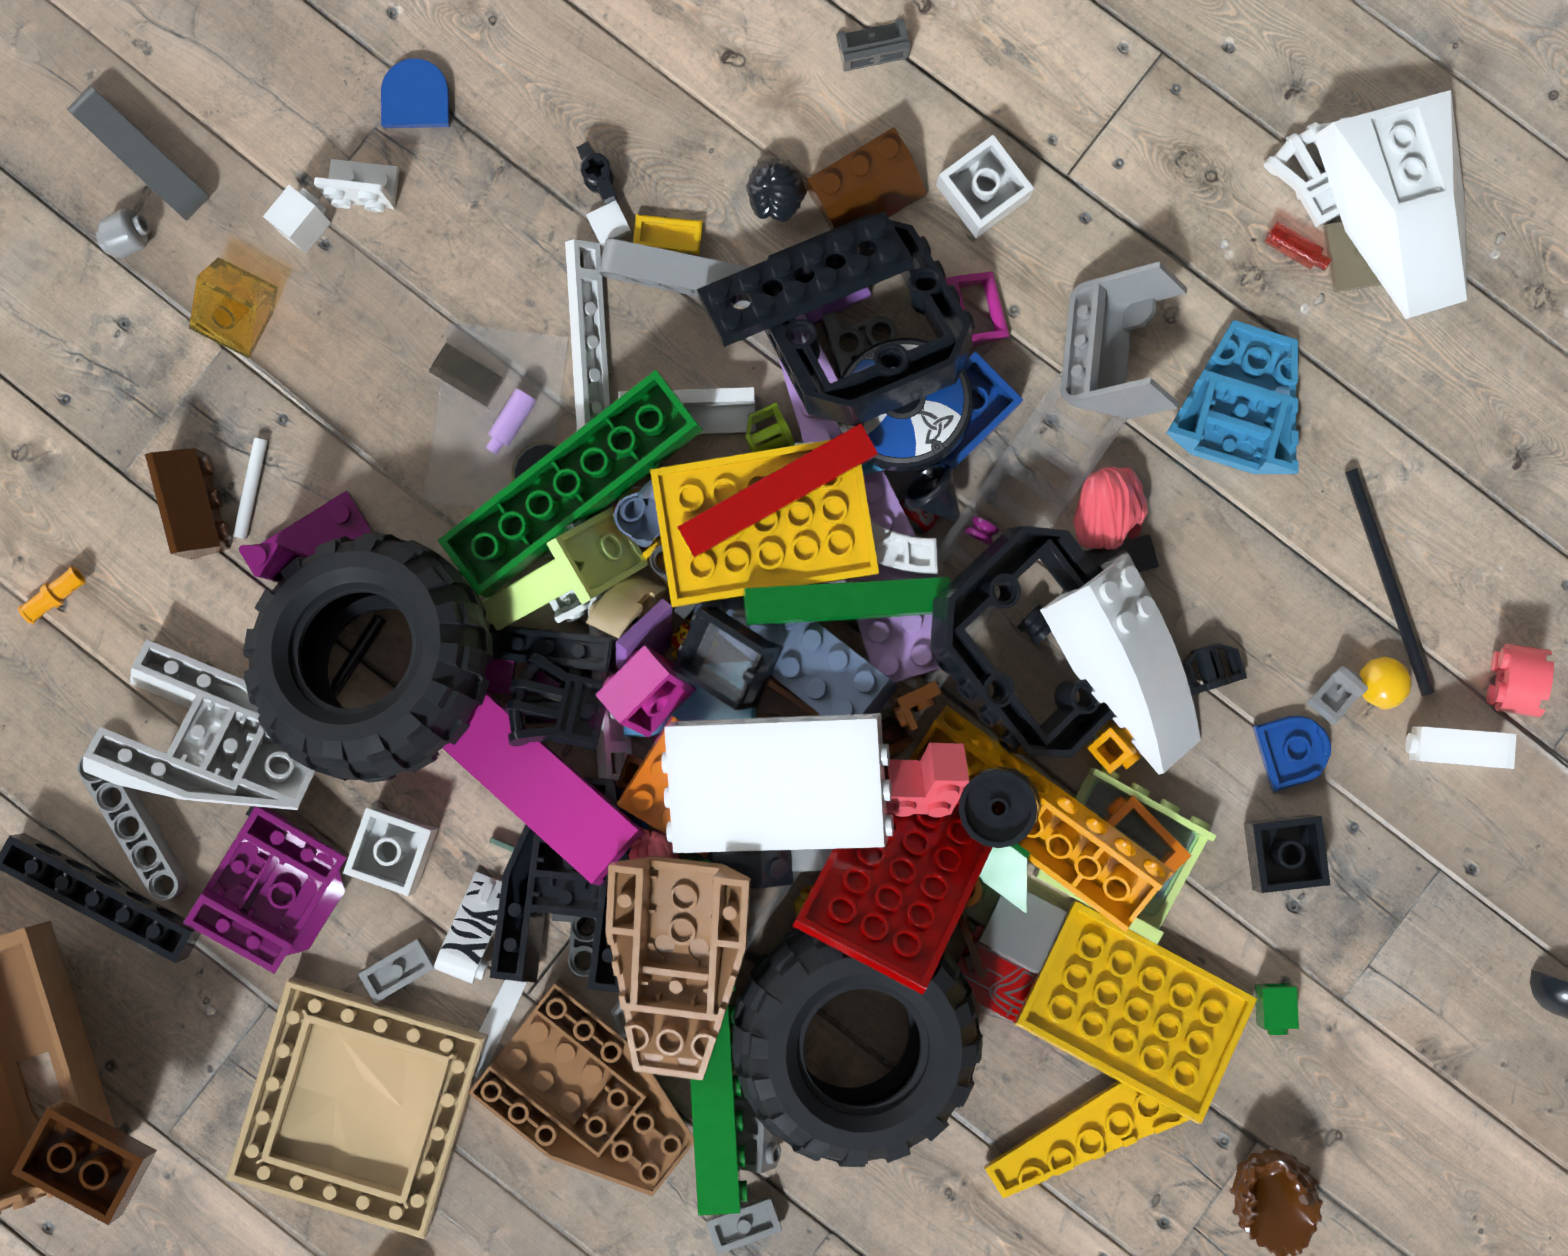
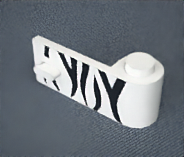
(471, 931)

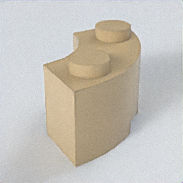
(626, 604)

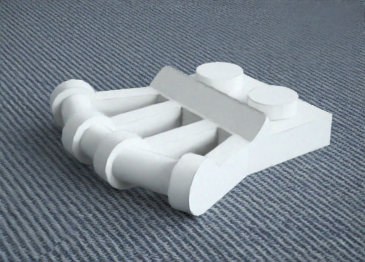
(1316, 193)

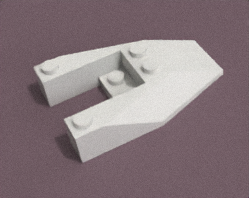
(217, 750)

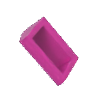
(994, 304)

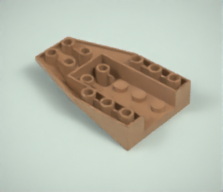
(578, 1101)

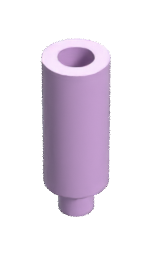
(510, 420)

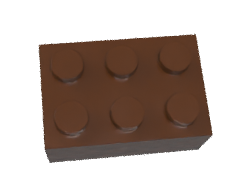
(84, 1161)

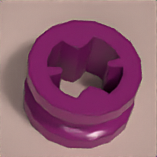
(982, 530)

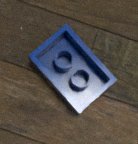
(991, 406)

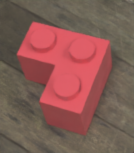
(930, 783)

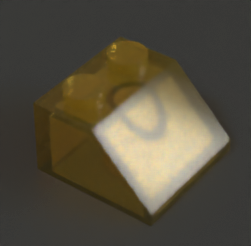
(232, 306)

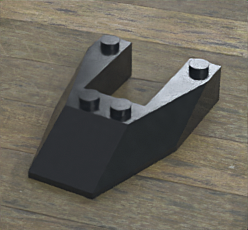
(543, 883)

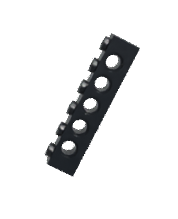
(97, 897)

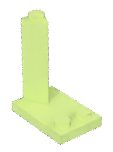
(586, 560)

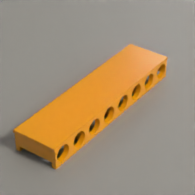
(1068, 837)

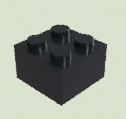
(1287, 853)

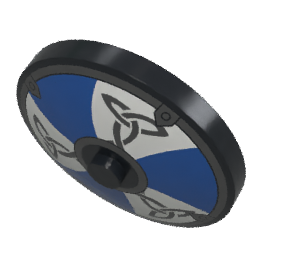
(920, 430)

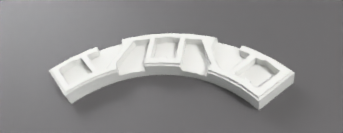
(903, 551)

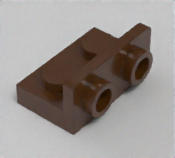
(919, 699)

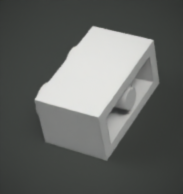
(298, 217)

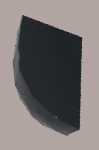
(1550, 993)

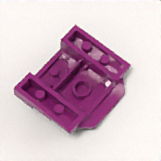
(270, 891)

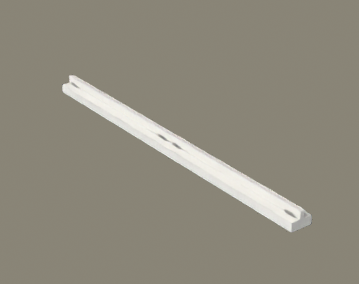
(591, 398)

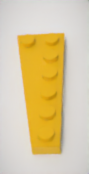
(1087, 1132)

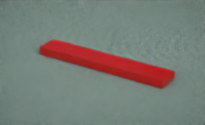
(777, 490)

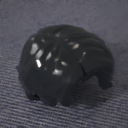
(775, 189)

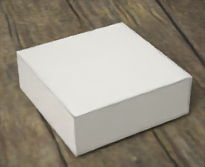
(608, 222)

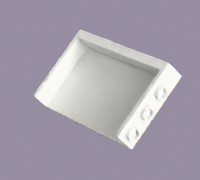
(777, 783)

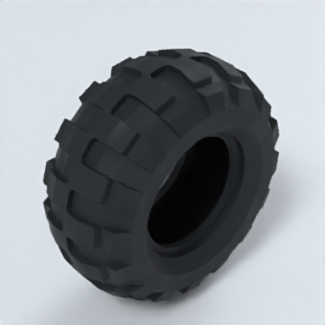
(309, 611)
(864, 1120)

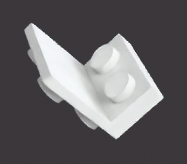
(360, 184)

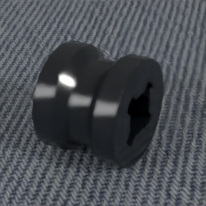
(1035, 625)

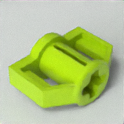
(780, 427)

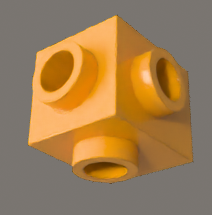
(1114, 747)

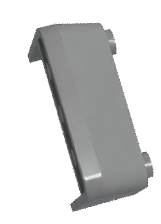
(1098, 341)

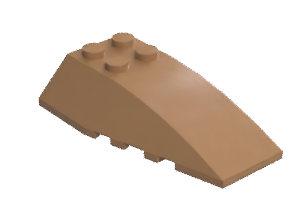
(676, 956)

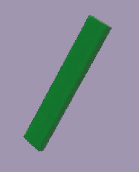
(841, 600)

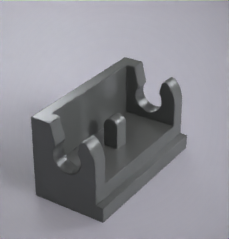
(873, 45)

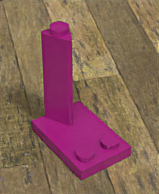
(328, 522)

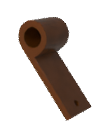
(973, 958)

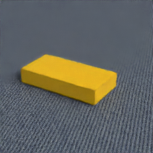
(669, 233)

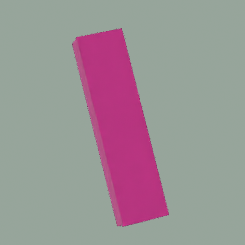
(545, 793)

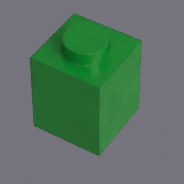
(1276, 1007)

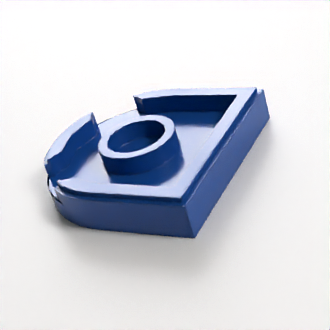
(415, 96)
(1292, 750)

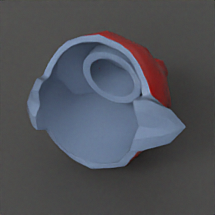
(637, 514)

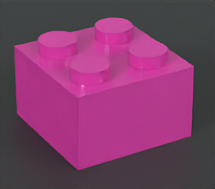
(645, 691)

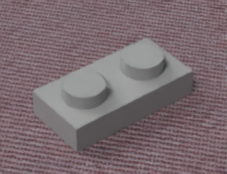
(397, 970)
(753, 1223)

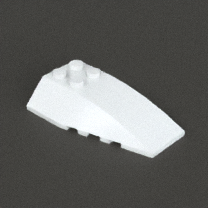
(1129, 658)

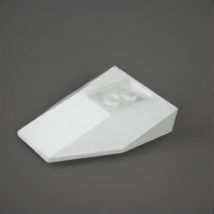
(1403, 198)

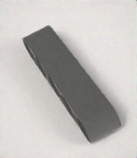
(138, 153)

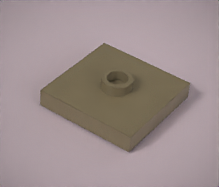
(1347, 265)

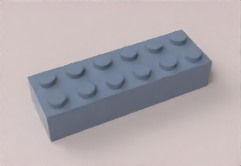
(818, 665)

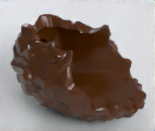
(1277, 1201)

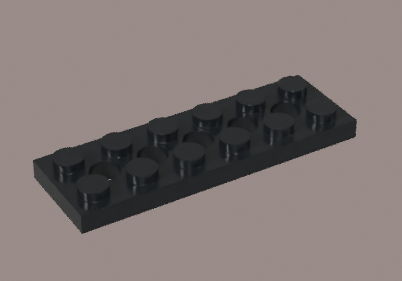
(799, 297)

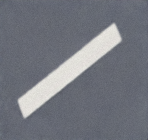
(498, 1018)

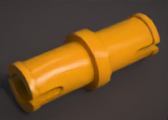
(52, 595)

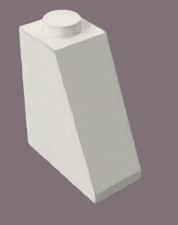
(1461, 747)

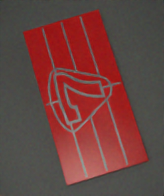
(1005, 985)

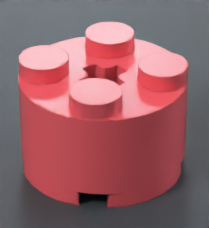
(1521, 680)

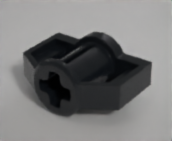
(596, 173)
(1212, 668)

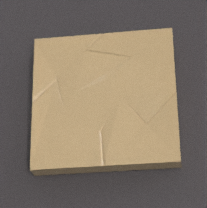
(357, 1107)

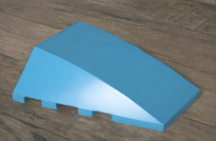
(1244, 404)

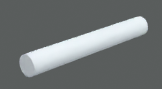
(250, 488)

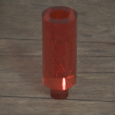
(1296, 247)

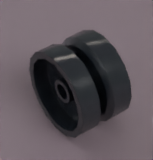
(979, 814)

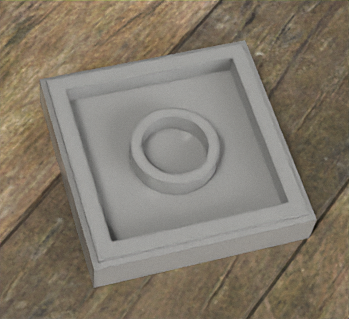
(1023, 936)

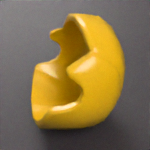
(1386, 682)

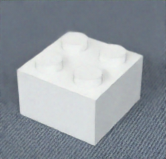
(984, 186)
(390, 850)

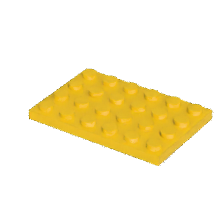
(806, 543)
(1136, 1012)

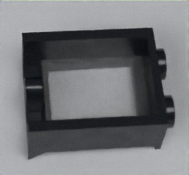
(726, 658)

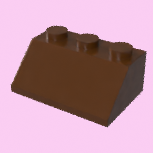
(867, 182)
(188, 502)

